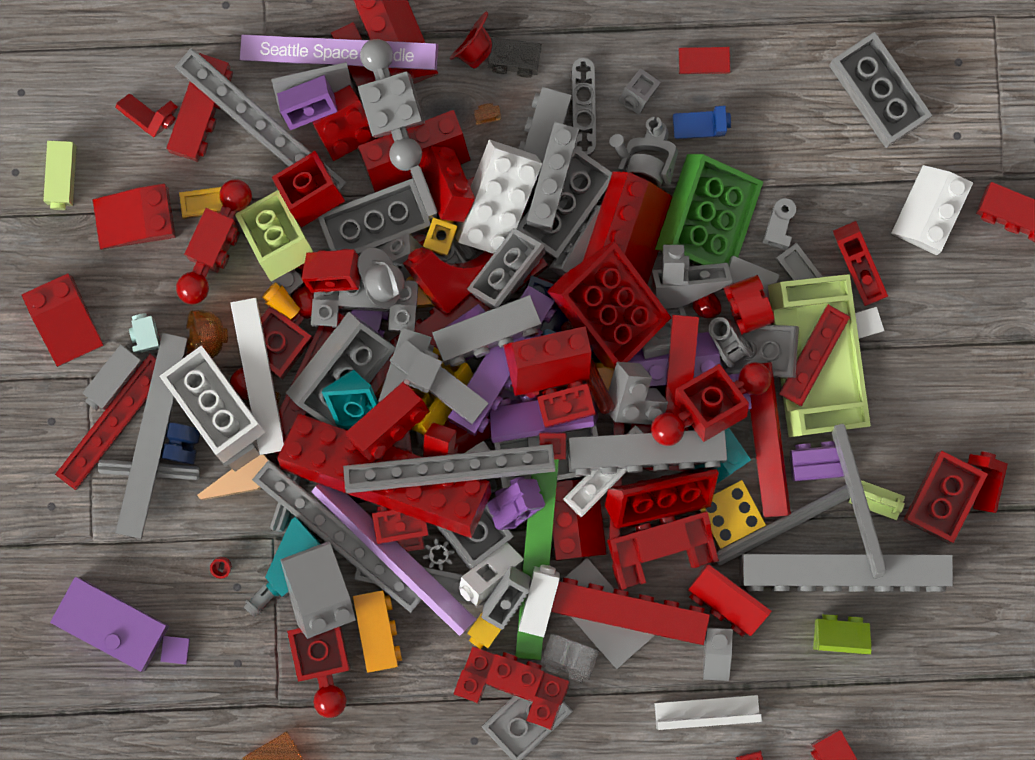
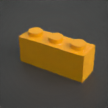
(377, 631)

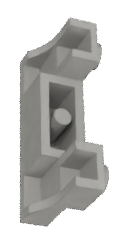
(402, 314)

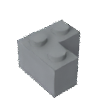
(632, 395)

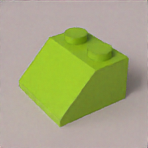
(842, 636)

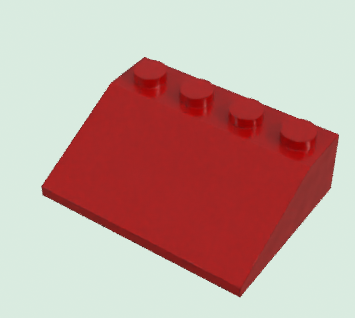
(632, 218)
(611, 303)

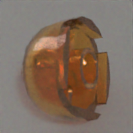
(205, 330)

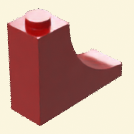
(441, 281)

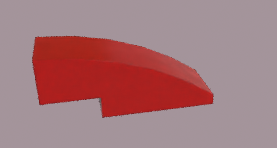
(440, 441)

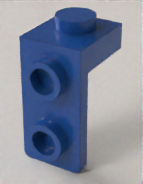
(701, 124)

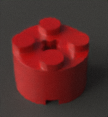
(749, 304)

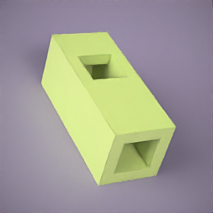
(60, 174)

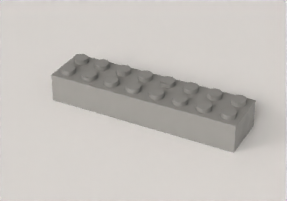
(840, 571)

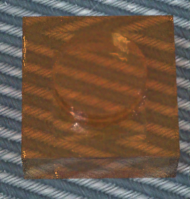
(487, 113)

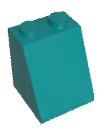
(296, 539)

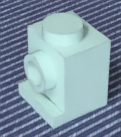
(144, 333)

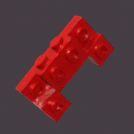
(656, 541)
(515, 678)

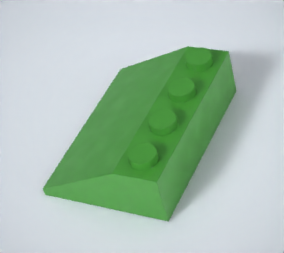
(710, 210)

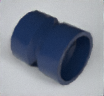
(181, 443)

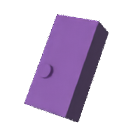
(109, 624)

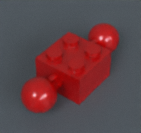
(212, 241)
(283, 339)
(711, 403)
(319, 659)

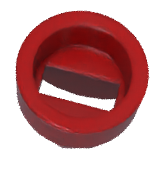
(215, 565)

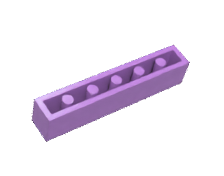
(494, 373)

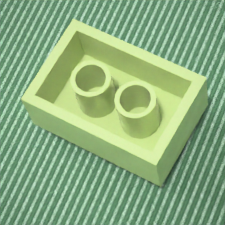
(274, 235)

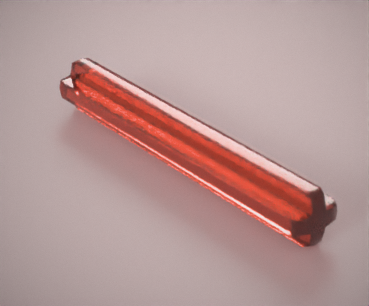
(596, 383)

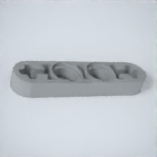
(587, 107)

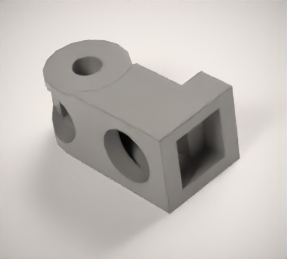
(777, 226)

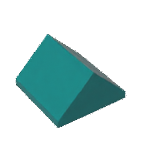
(349, 399)

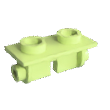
(883, 500)

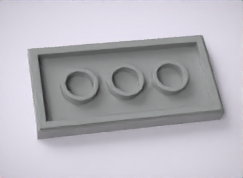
(614, 642)

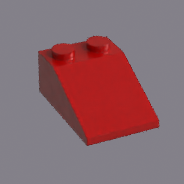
(134, 217)
(62, 319)

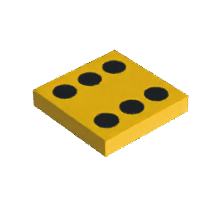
(733, 514)

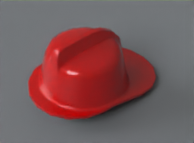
(475, 46)

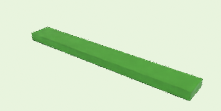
(538, 553)

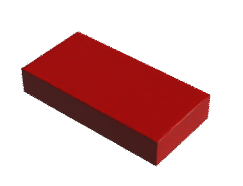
(704, 60)

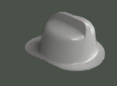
(380, 277)

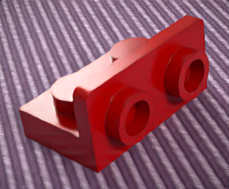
(566, 405)
(395, 526)

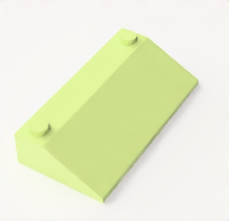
(840, 387)

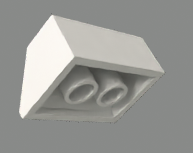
(932, 208)

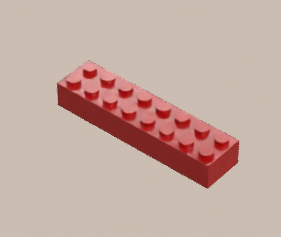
(321, 450)

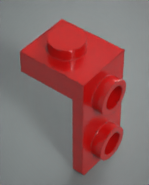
(144, 117)
(990, 492)

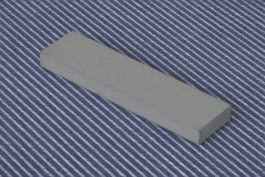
(445, 386)

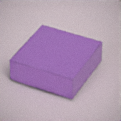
(175, 650)

